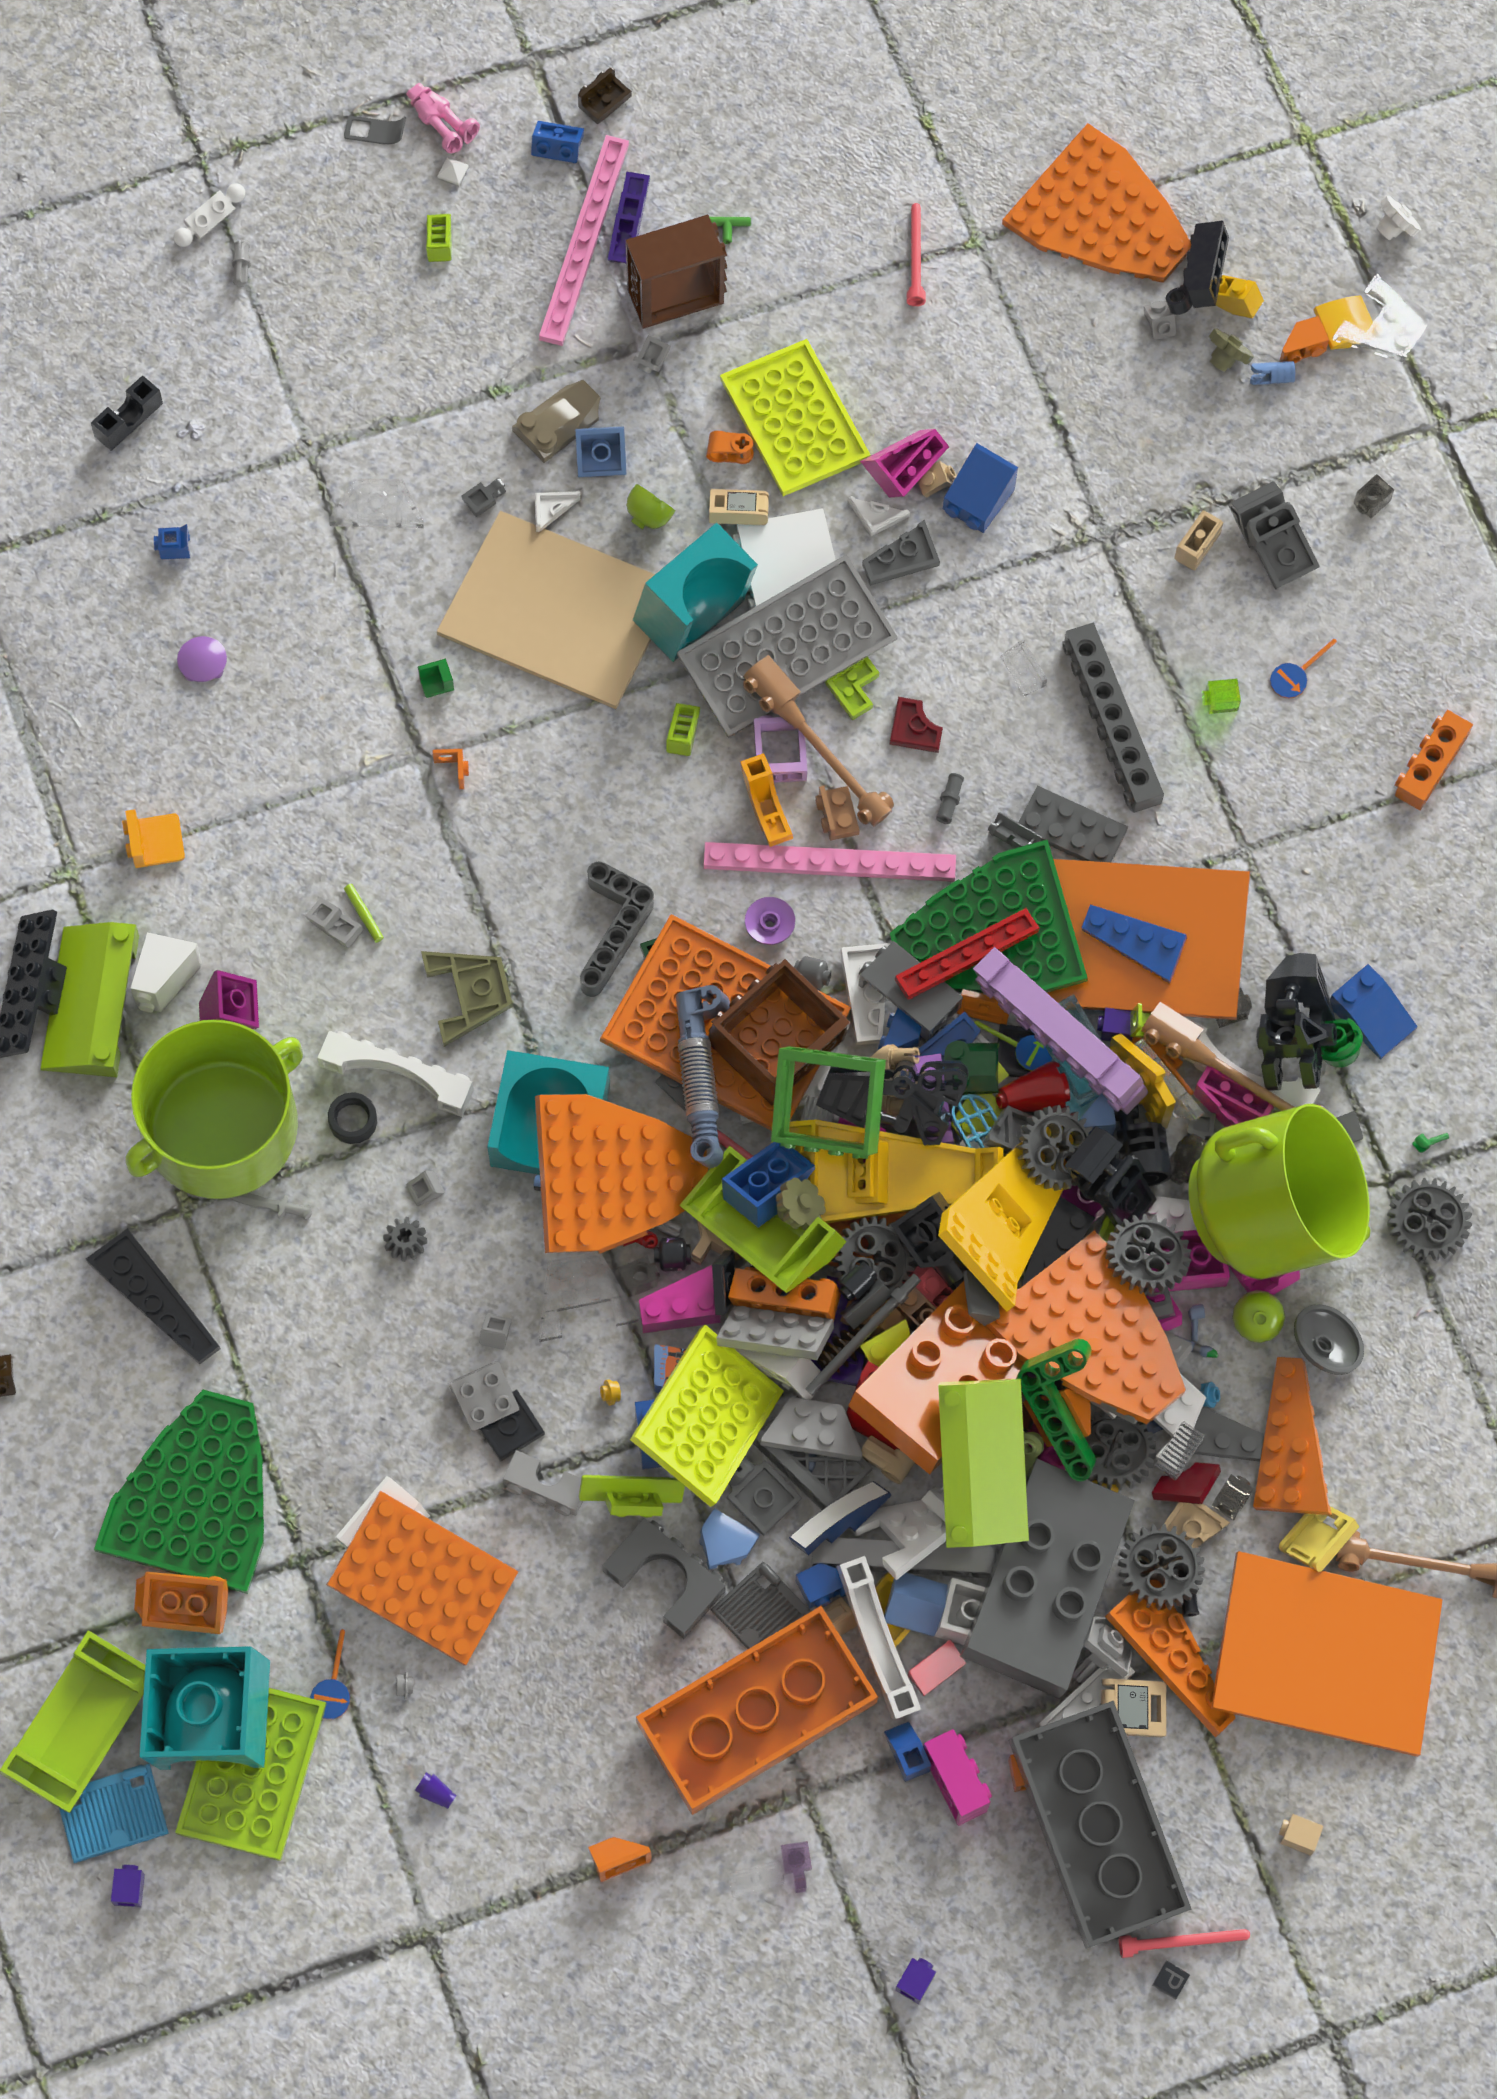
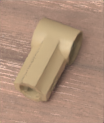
(891, 1462)

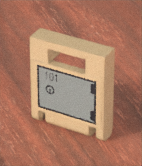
(738, 507)
(1134, 1705)

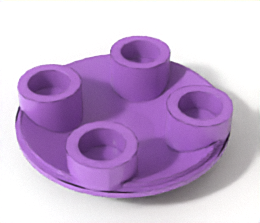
(202, 659)

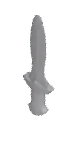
(278, 1206)

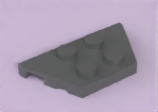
(1006, 1129)

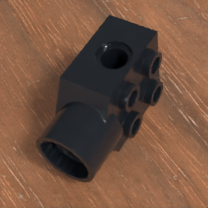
(920, 1235)

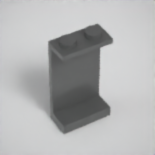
(929, 1009)

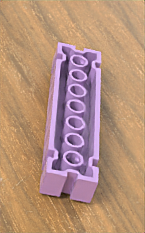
(1060, 1031)

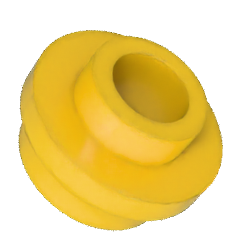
(610, 1392)

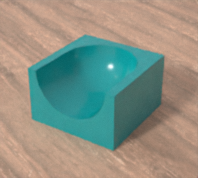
(694, 591)
(514, 1124)
(205, 1706)

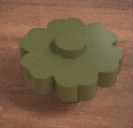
(1228, 350)
(799, 1203)

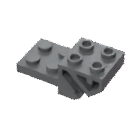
(1275, 533)

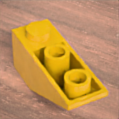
(1239, 296)

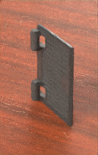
(759, 1612)

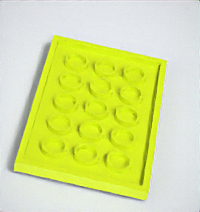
(795, 417)
(707, 1416)

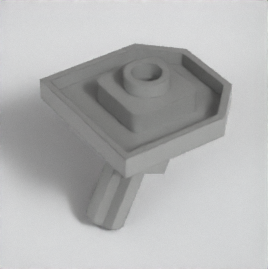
(1104, 1648)

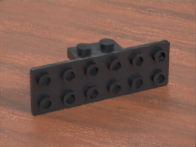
(31, 983)

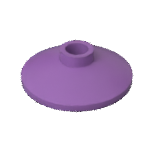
(771, 910)

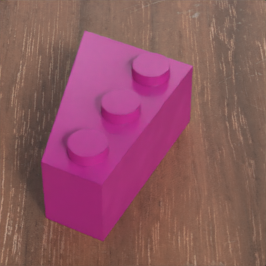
(905, 461)
(1229, 1099)
(680, 1304)

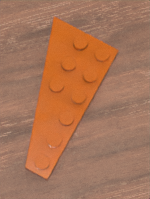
(1291, 1454)
(1172, 1653)

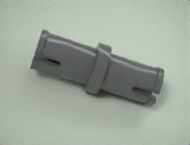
(950, 798)

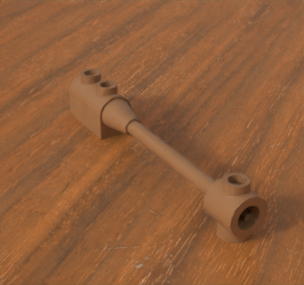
(779, 695)
(1182, 1039)
(1357, 1551)

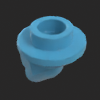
(1212, 1394)

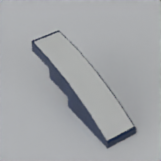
(844, 1513)

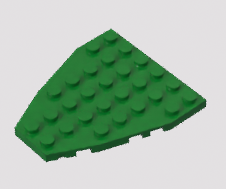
(990, 894)
(195, 1496)

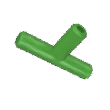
(727, 223)

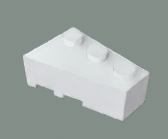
(789, 1370)

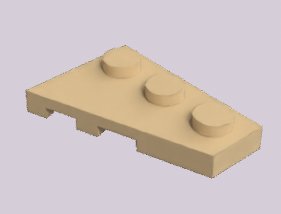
(1198, 1523)

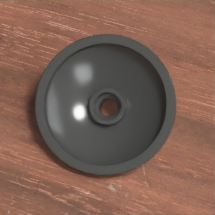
(1328, 1339)

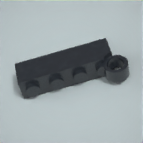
(1203, 269)

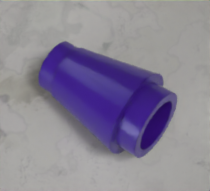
(435, 1790)

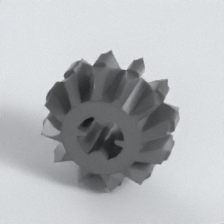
(413, 1233)

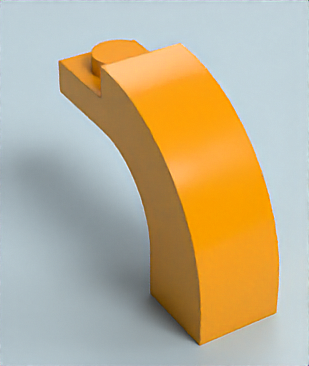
(764, 800)

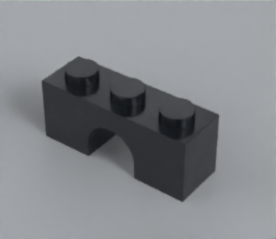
(114, 426)

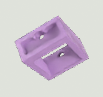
(781, 771)

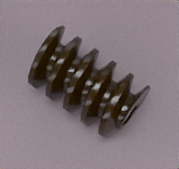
(831, 1350)

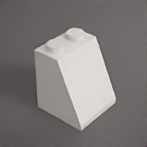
(163, 971)

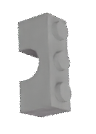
(522, 1478)

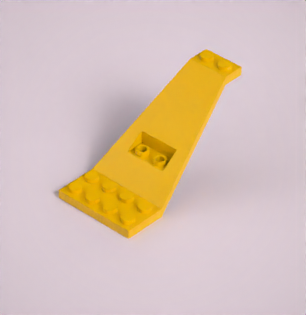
(895, 1177)
(999, 1224)

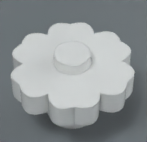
(1396, 220)

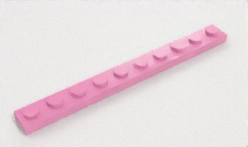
(584, 240)
(830, 861)

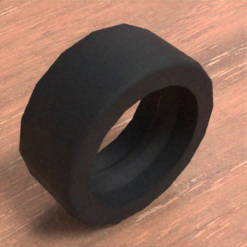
(352, 1099)

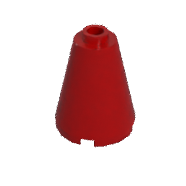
(1036, 1090)

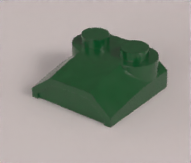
(981, 1063)

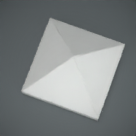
(453, 171)

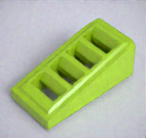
(439, 251)
(678, 743)

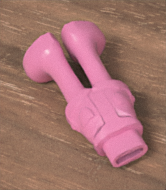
(433, 108)

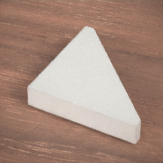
(552, 505)
(876, 515)

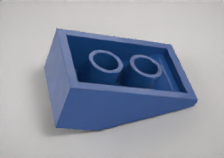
(1374, 1010)
(757, 1181)

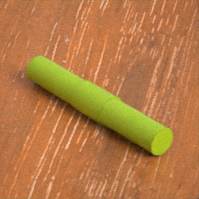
(363, 913)

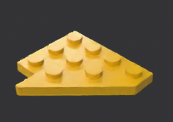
(1159, 1100)

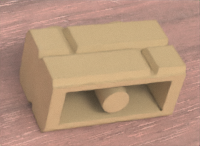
(1198, 540)

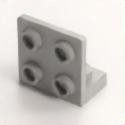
(484, 1395)

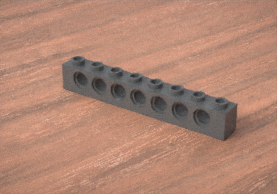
(1087, 639)

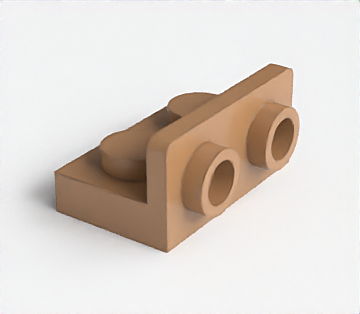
(838, 813)

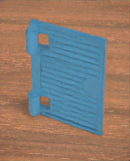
(114, 1815)

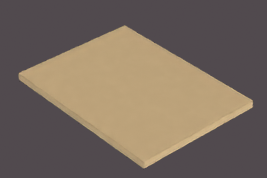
(551, 610)

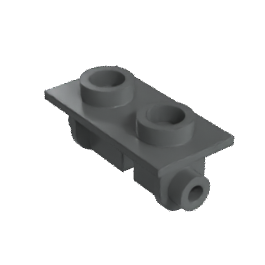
(1012, 832)

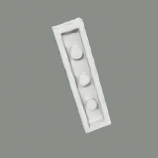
(1085, 1696)

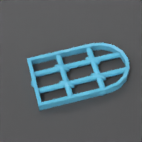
(967, 1117)

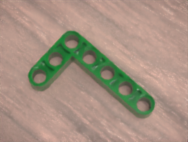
(1056, 1406)

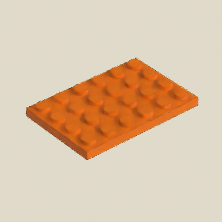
(422, 1578)

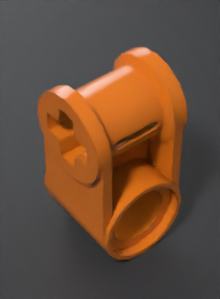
(727, 447)

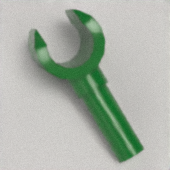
(1422, 1143)

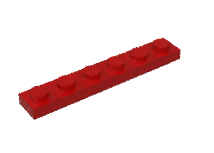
(966, 954)

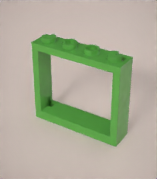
(783, 1099)

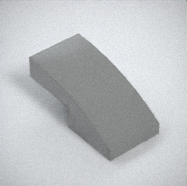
(334, 923)

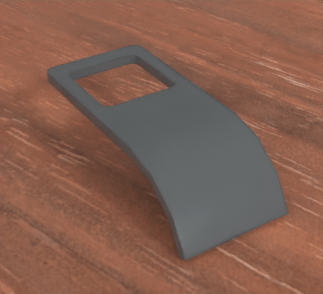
(380, 130)

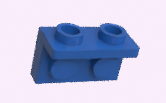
(556, 141)

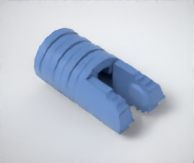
(1273, 373)

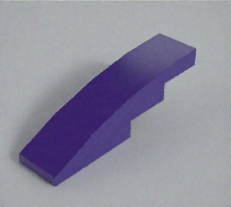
(629, 214)

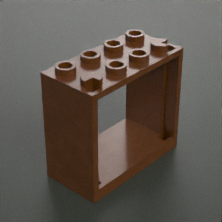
(676, 271)
(804, 996)

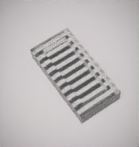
(1179, 1450)

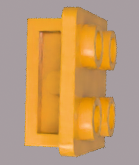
(153, 839)

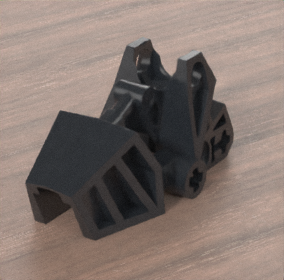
(1286, 1030)
(847, 1095)

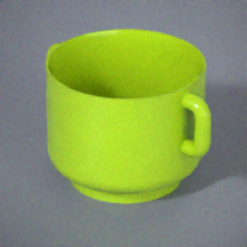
(215, 1109)
(1280, 1193)

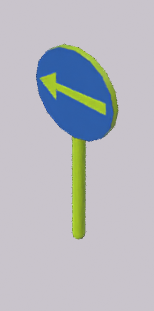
(1028, 1051)

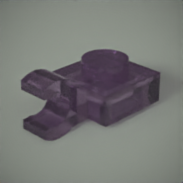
(796, 1861)

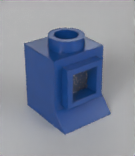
(172, 542)

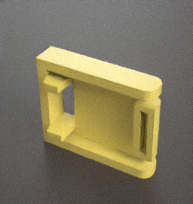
(1317, 1542)

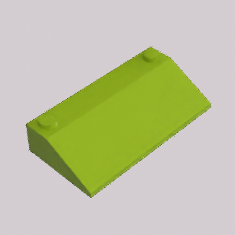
(92, 999)
(774, 1248)
(983, 1462)
(77, 1723)

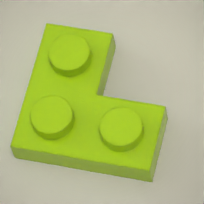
(848, 687)

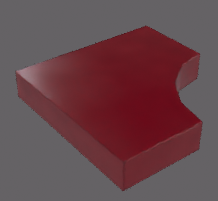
(913, 728)
(1190, 1486)

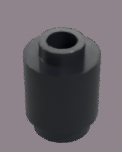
(857, 1281)

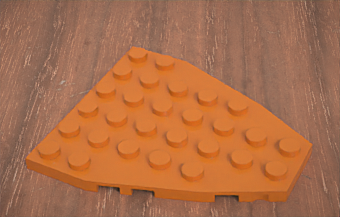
(1101, 211)
(607, 1172)
(1082, 1300)

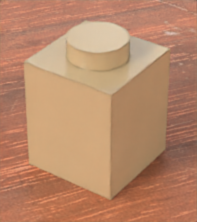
(1300, 1834)

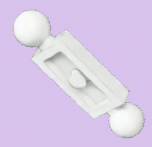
(209, 215)

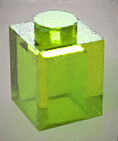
(1222, 696)

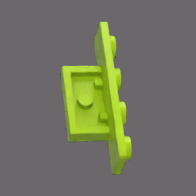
(631, 1494)

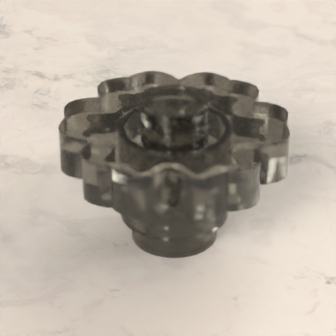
(1183, 1159)

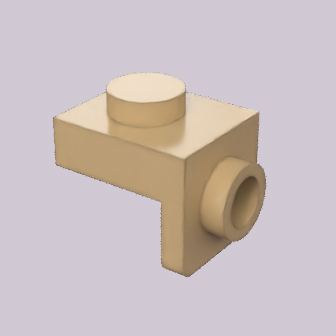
(936, 478)

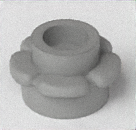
(404, 1685)

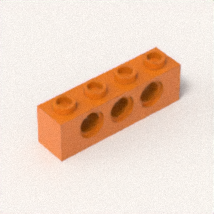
(1415, 791)
(822, 1305)

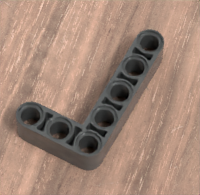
(619, 927)

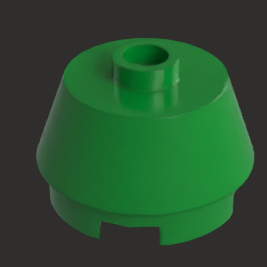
(1348, 1044)

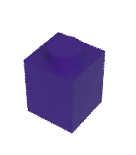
(1113, 1023)
(128, 1886)
(916, 1979)

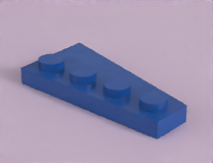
(1145, 943)
(959, 1029)

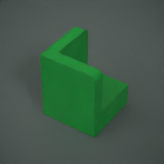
(435, 678)

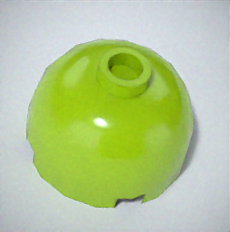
(647, 509)
(1258, 1316)

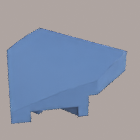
(726, 1540)

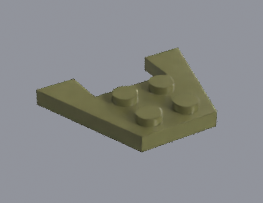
(479, 987)

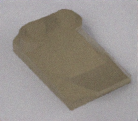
(554, 421)

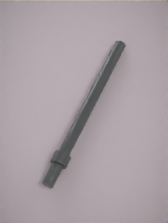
(898, 1297)

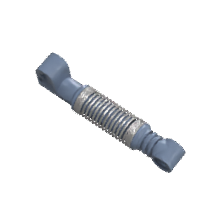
(697, 1066)

